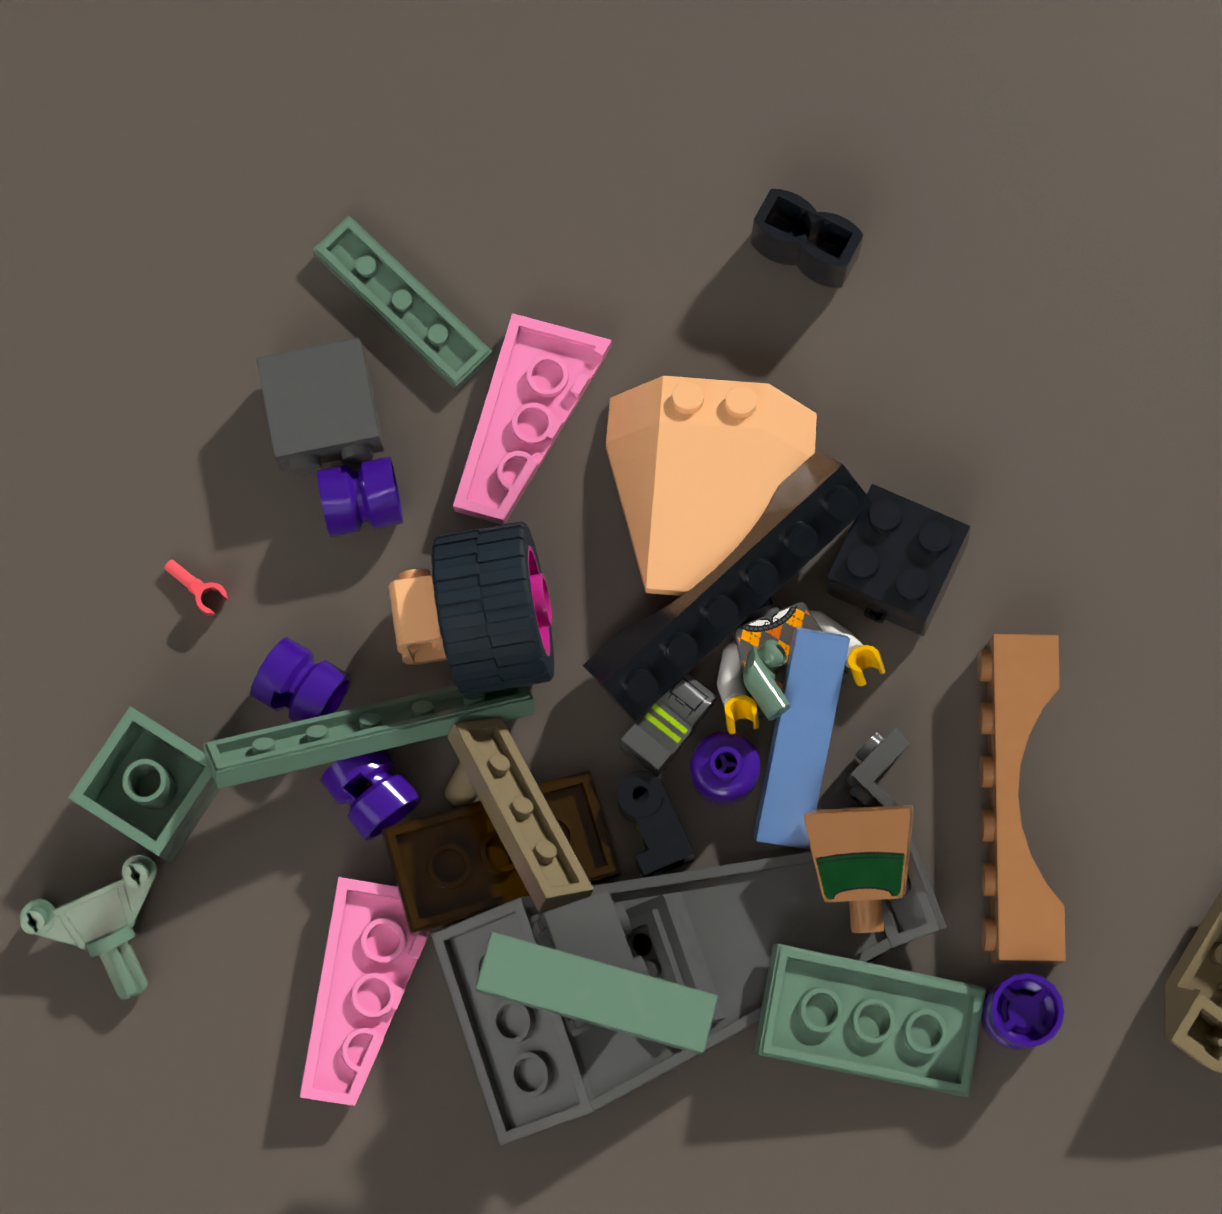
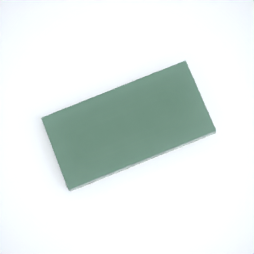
(869, 1020)

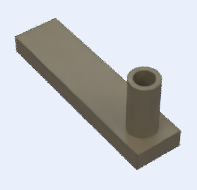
(521, 816)

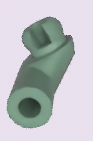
(760, 678)

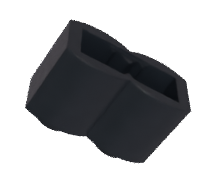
(796, 234)

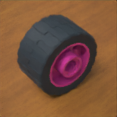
(493, 608)

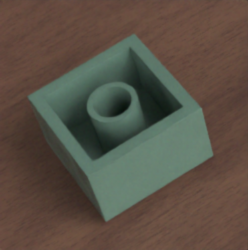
(148, 785)

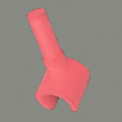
(195, 585)

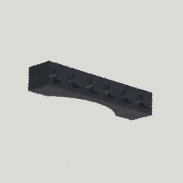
(797, 524)

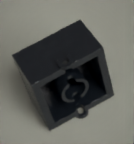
(898, 560)

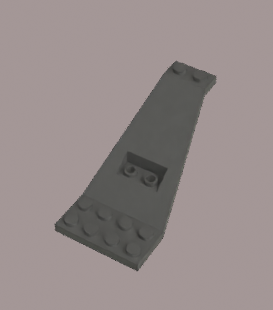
(706, 933)

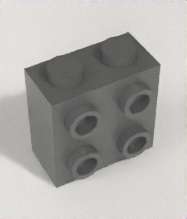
(320, 406)

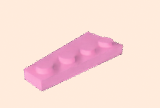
(529, 401)
(359, 988)

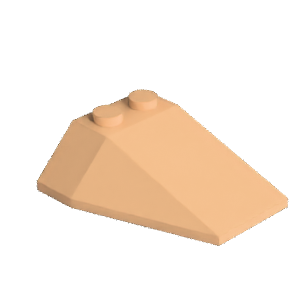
(700, 469)

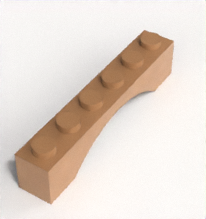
(1024, 911)

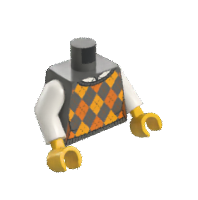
(778, 625)

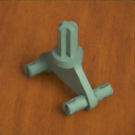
(101, 923)

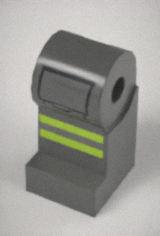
(668, 725)

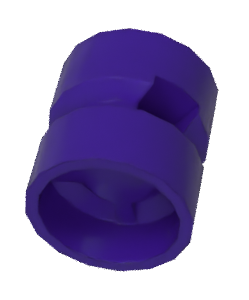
(360, 496)
(297, 683)
(373, 808)
(1022, 1011)

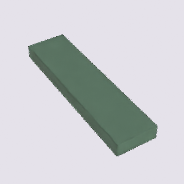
(403, 303)
(596, 993)

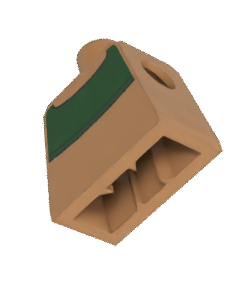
(861, 858)

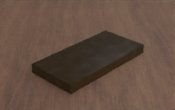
(458, 867)

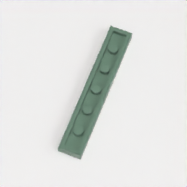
(356, 732)

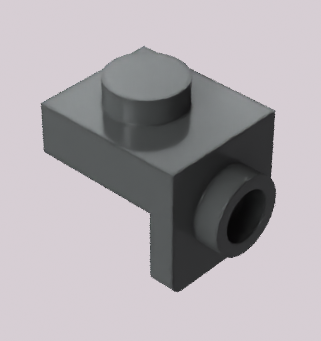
(876, 757)

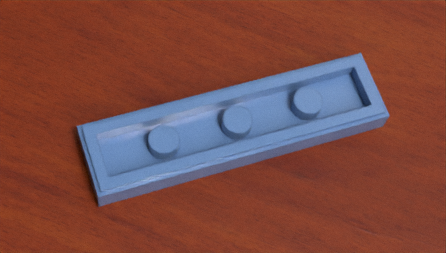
(801, 736)

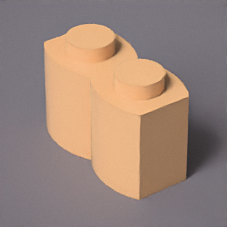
(416, 618)

